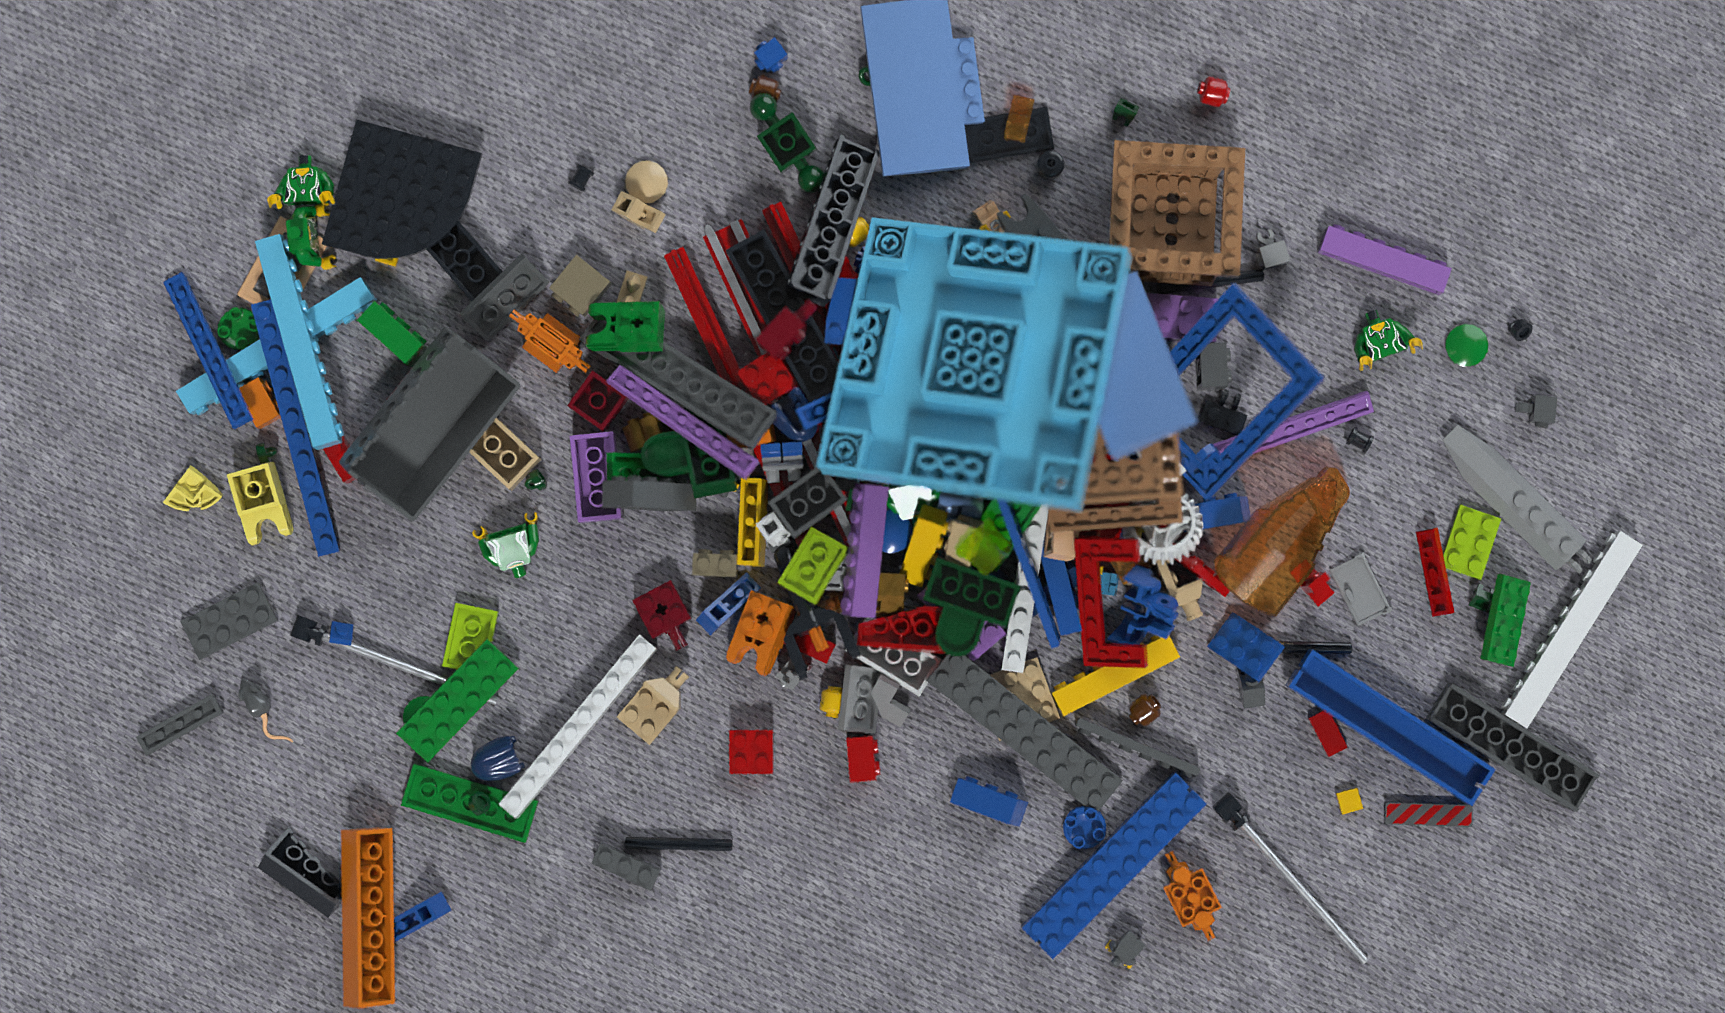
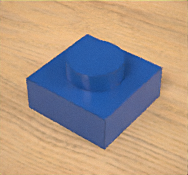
(341, 633)

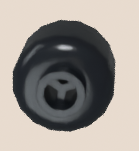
(1052, 172)

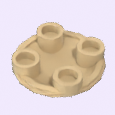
(646, 181)

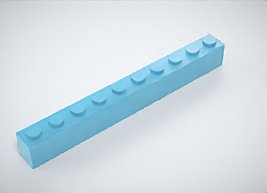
(299, 342)
(251, 362)

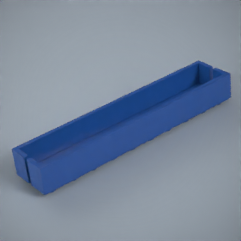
(1390, 727)
(1113, 865)

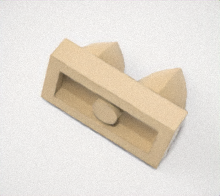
(632, 287)

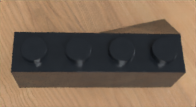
(301, 873)

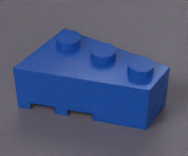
(1224, 511)
(989, 801)

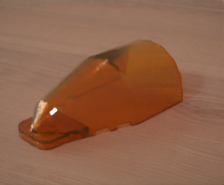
(1280, 542)

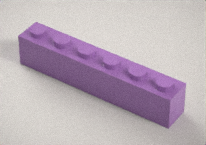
(1384, 260)
(864, 550)

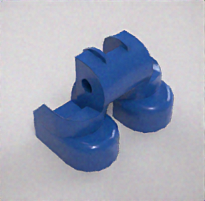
(1159, 613)

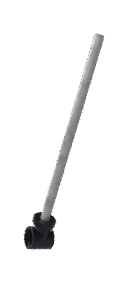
(306, 630)
(1229, 809)

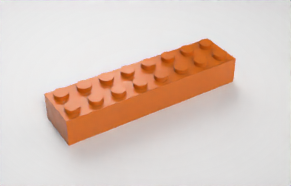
(367, 917)

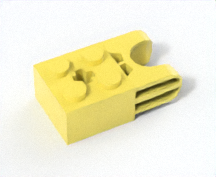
(262, 505)

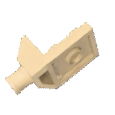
(1185, 594)
(654, 706)

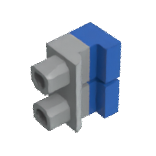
(773, 461)

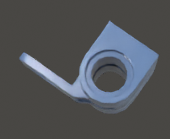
(959, 504)

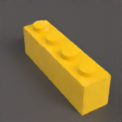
(752, 509)
(923, 544)

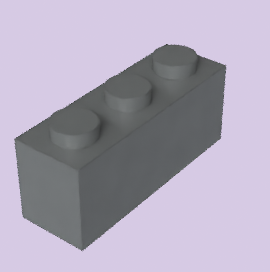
(626, 866)

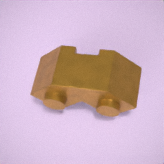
(891, 594)

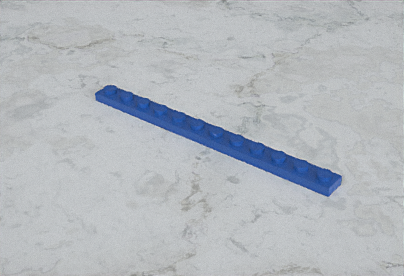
(295, 429)

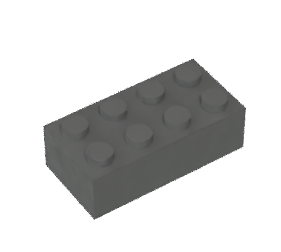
(648, 494)

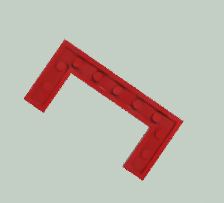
(1095, 649)

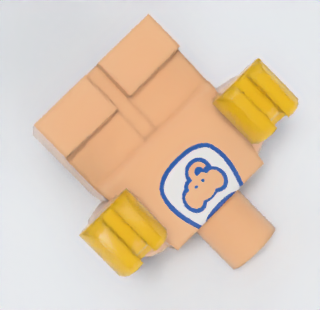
(987, 217)

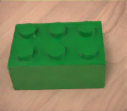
(393, 333)

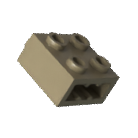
(579, 286)
(715, 564)

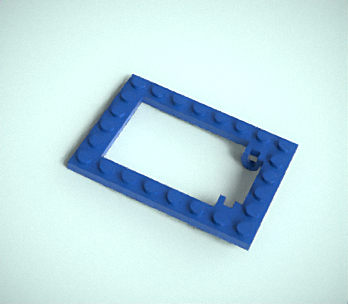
(1211, 473)

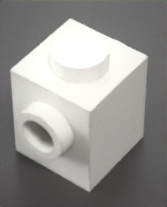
(773, 529)

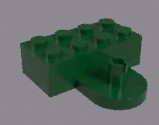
(673, 455)
(968, 603)

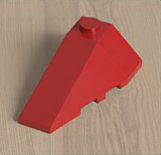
(904, 631)

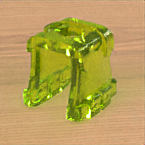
(984, 547)

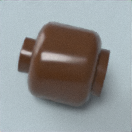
(765, 85)
(1145, 710)

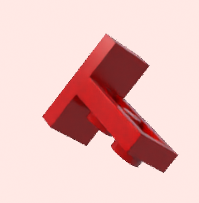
(1317, 588)

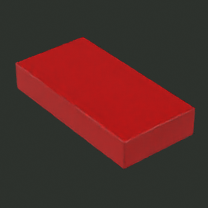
(1327, 733)

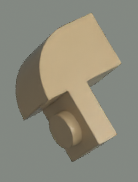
(638, 212)

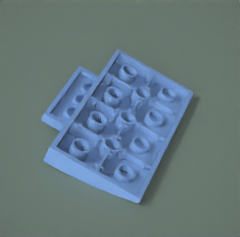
(920, 86)
(1143, 387)

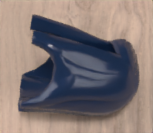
(787, 418)
(496, 760)

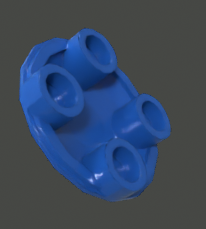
(896, 533)
(1084, 827)

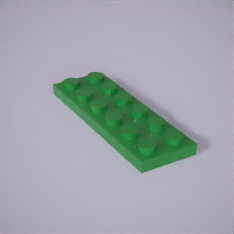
(457, 700)
(448, 798)

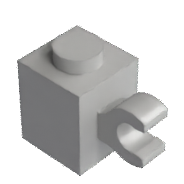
(1272, 253)
(788, 676)

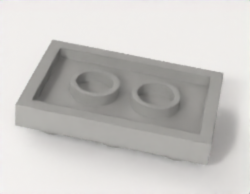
(858, 706)

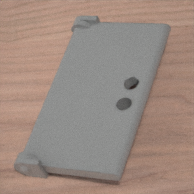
(1360, 589)

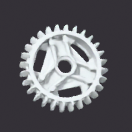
(1161, 539)

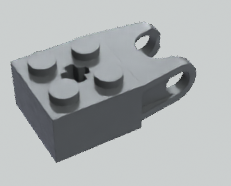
(1035, 224)

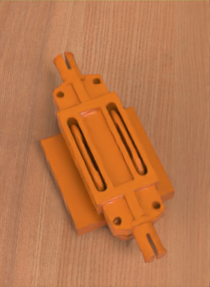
(550, 341)
(1191, 896)

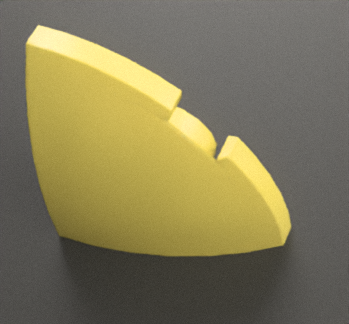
(193, 491)

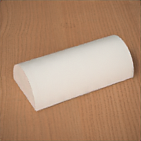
(904, 667)

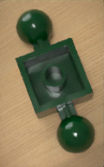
(786, 142)

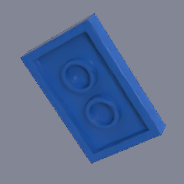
(1245, 646)

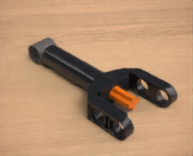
(809, 618)

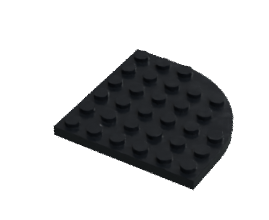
(398, 193)

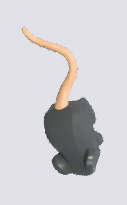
(257, 704)

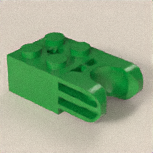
(628, 326)

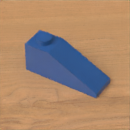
(840, 310)
(815, 411)
(727, 604)
(420, 915)

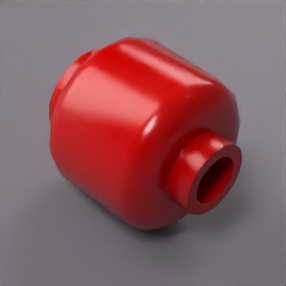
(1213, 91)

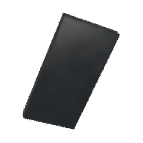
(988, 143)

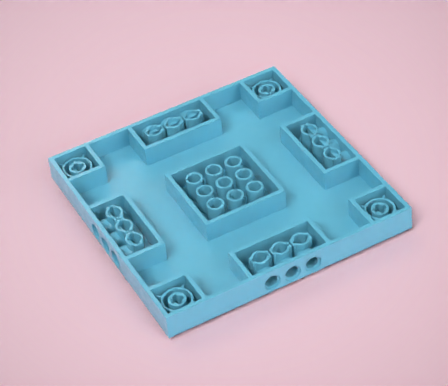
(975, 362)

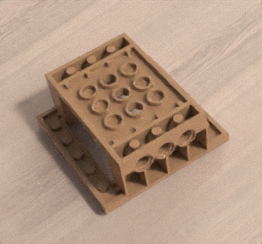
(1139, 206)
(1151, 477)

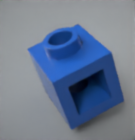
(770, 56)

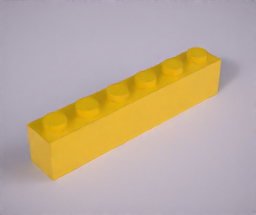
(1105, 680)

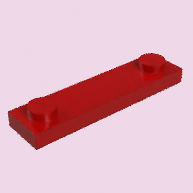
(1435, 572)

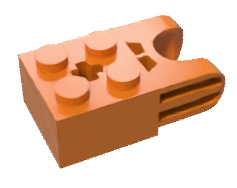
(758, 634)

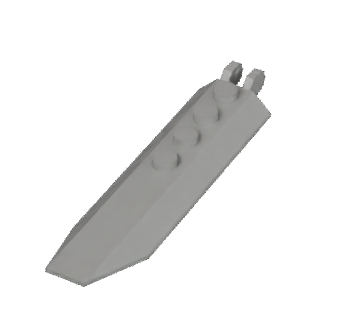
(1515, 500)

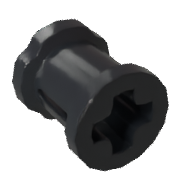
(581, 178)
(1364, 446)

